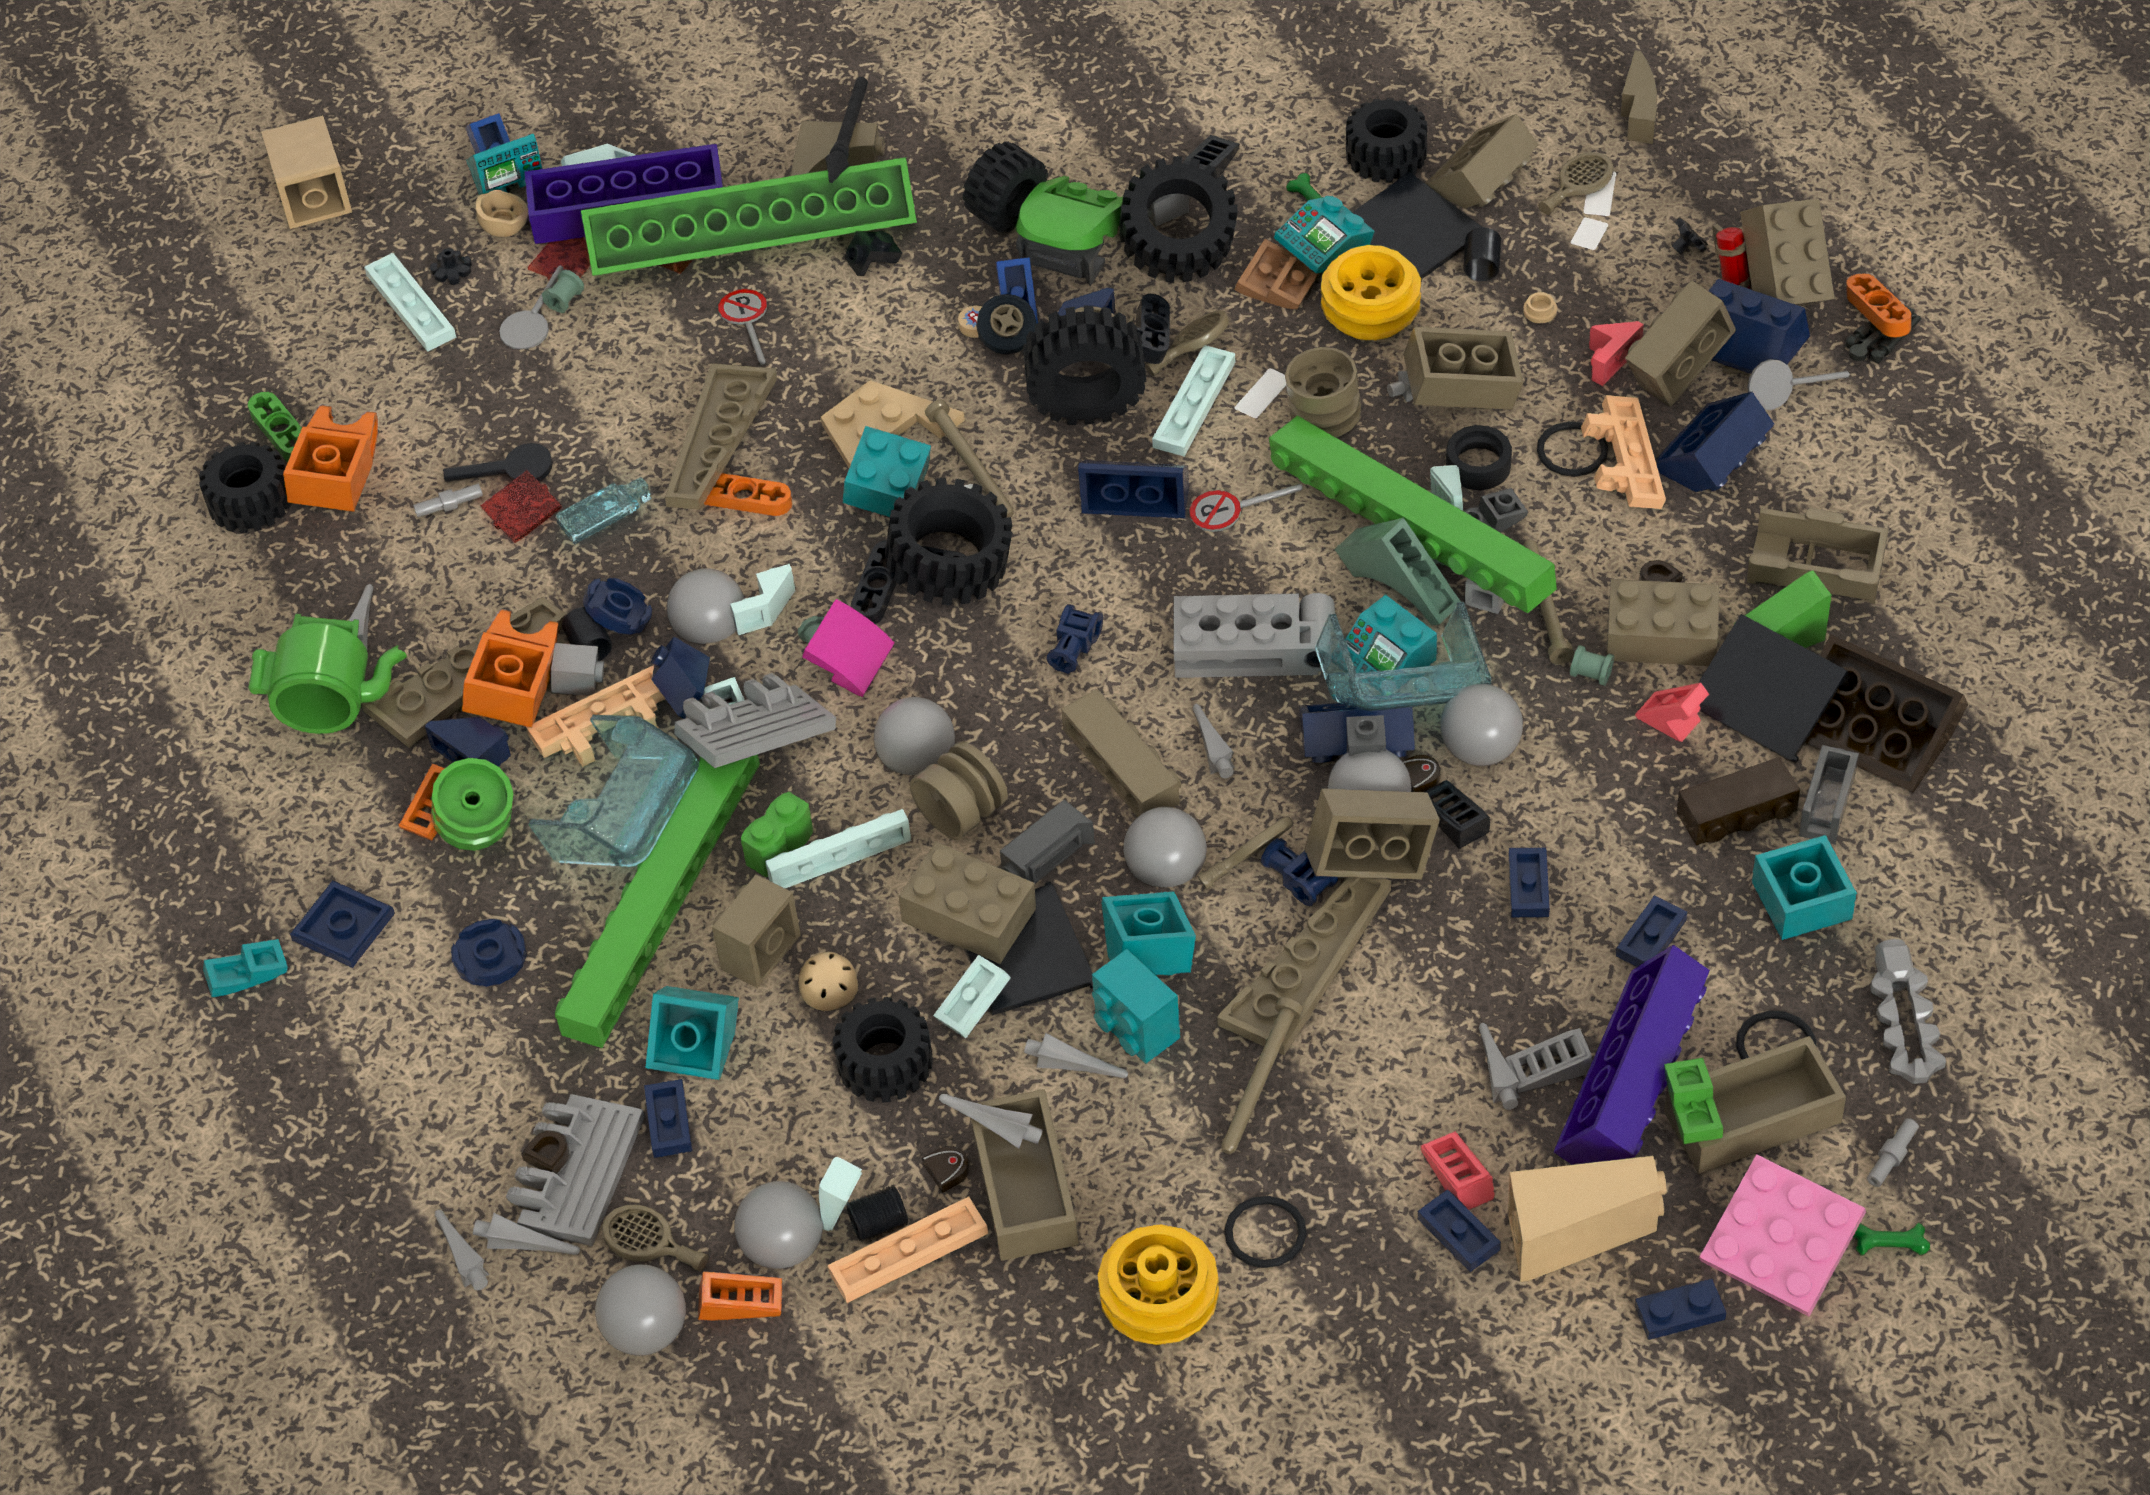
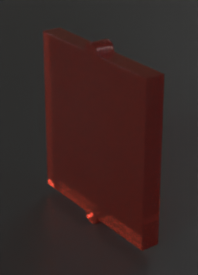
(568, 253)
(521, 506)

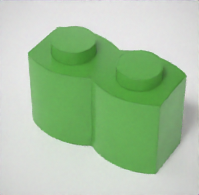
(781, 830)

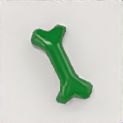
(1302, 186)
(1910, 1239)

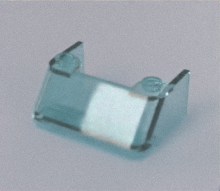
(1403, 686)
(633, 804)

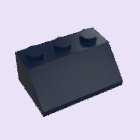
(1763, 326)
(1715, 443)
(1133, 488)
(1326, 731)

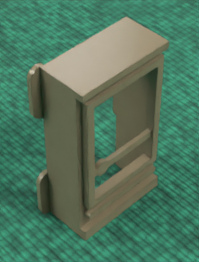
(1818, 529)

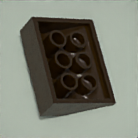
(1887, 715)

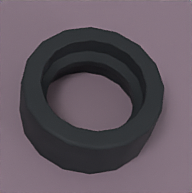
(1484, 438)

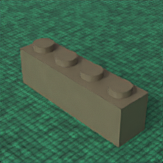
(1120, 753)

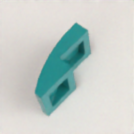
(255, 965)

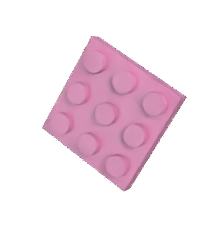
(1782, 1235)

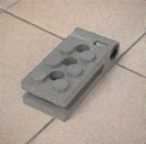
(1248, 634)

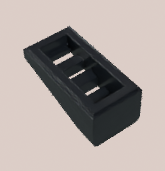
(1213, 144)
(1464, 833)

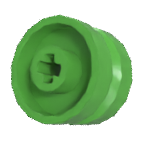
(465, 784)

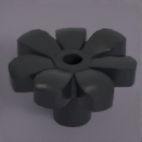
(1688, 237)
(451, 265)

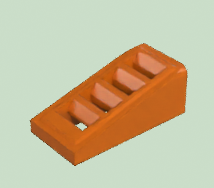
(420, 800)
(725, 1309)

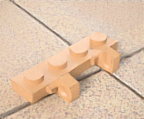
(1636, 465)
(571, 727)

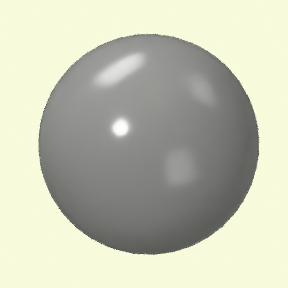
(701, 605)
(1481, 725)
(913, 735)
(1370, 772)
(1165, 847)
(778, 1225)
(640, 1310)

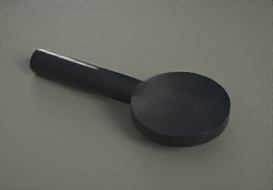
(524, 457)

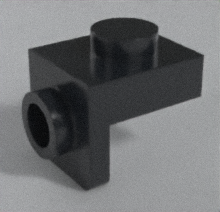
(869, 248)

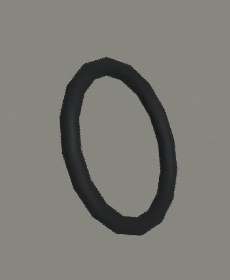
(1564, 471)
(1767, 1015)
(1267, 1262)

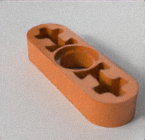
(1879, 316)
(755, 503)

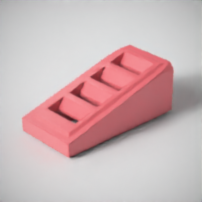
(1471, 1190)

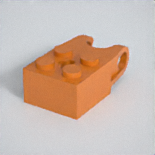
(331, 461)
(510, 672)

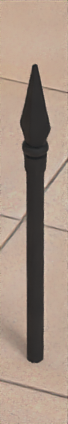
(838, 158)

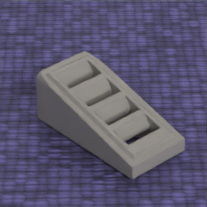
(1558, 1045)

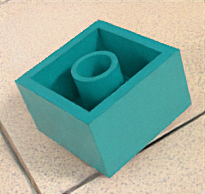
(884, 470)
(1804, 887)
(1135, 1006)

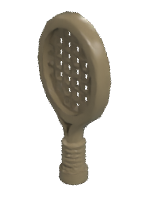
(1575, 188)
(1193, 337)
(1250, 848)
(684, 1254)

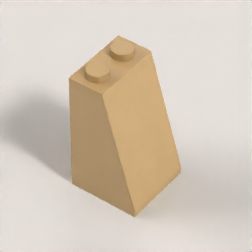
(306, 172)
(1581, 1211)

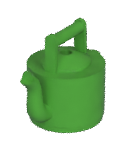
(319, 674)

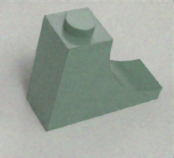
(1398, 559)

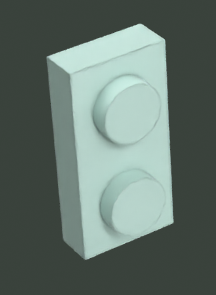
(972, 996)

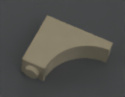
(819, 137)

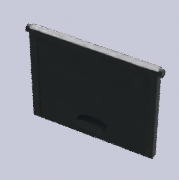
(1417, 223)
(1769, 687)
(1043, 958)

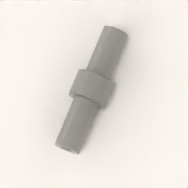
(447, 500)
(1892, 1152)

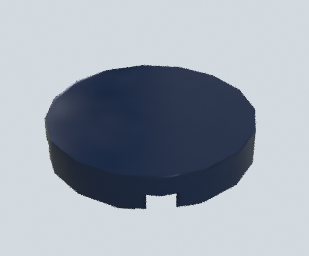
(617, 606)
(493, 961)

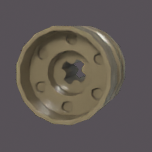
(1324, 389)
(958, 790)

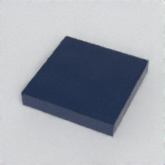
(342, 923)

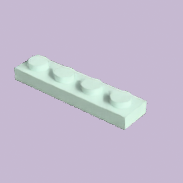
(410, 302)
(1193, 400)
(839, 849)

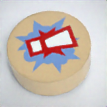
(968, 321)

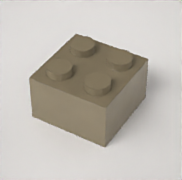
(756, 930)

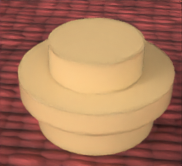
(1540, 308)

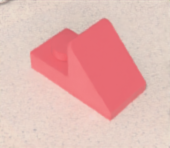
(1611, 347)
(1674, 710)

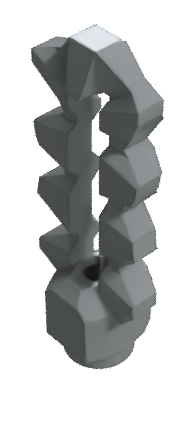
(1893, 974)

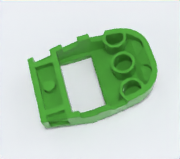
(1069, 215)

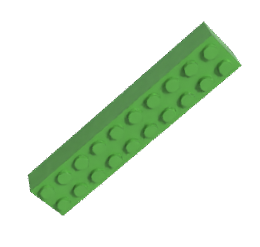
(748, 216)

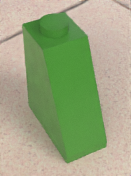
(1797, 611)

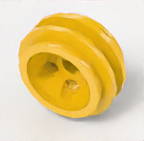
(1370, 292)
(1155, 1256)

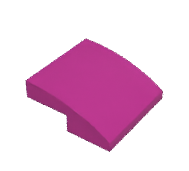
(849, 648)

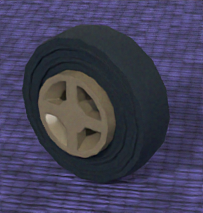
(1007, 311)

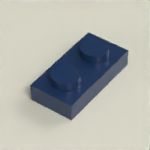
(1528, 882)
(1651, 932)
(668, 1118)
(1459, 1230)
(1680, 1309)

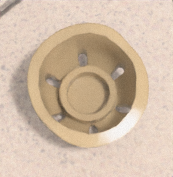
(501, 221)
(827, 976)

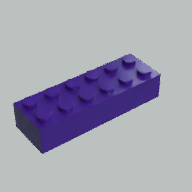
(561, 192)
(1631, 1058)

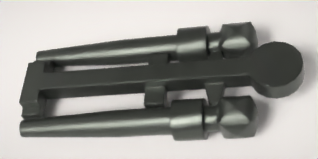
(1861, 335)

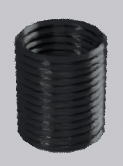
(1482, 254)
(583, 630)
(877, 1213)

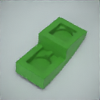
(1693, 1101)

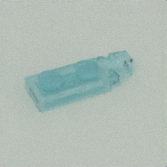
(602, 509)

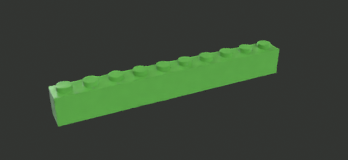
(1444, 530)
(651, 902)

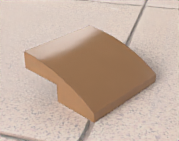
(1276, 277)

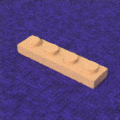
(908, 1249)

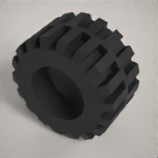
(1386, 139)
(1001, 184)
(244, 487)
(889, 1073)

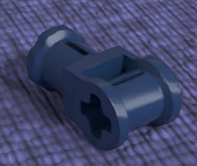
(1074, 635)
(1296, 872)

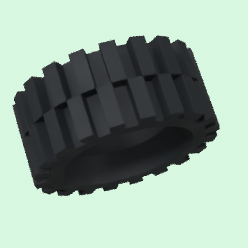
(1171, 254)
(1078, 339)
(953, 511)

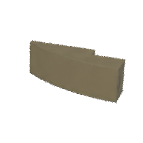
(1640, 100)

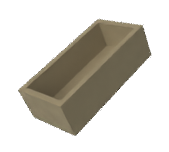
(1767, 1103)
(1026, 1184)

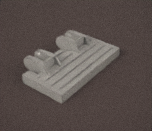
(765, 721)
(581, 1192)

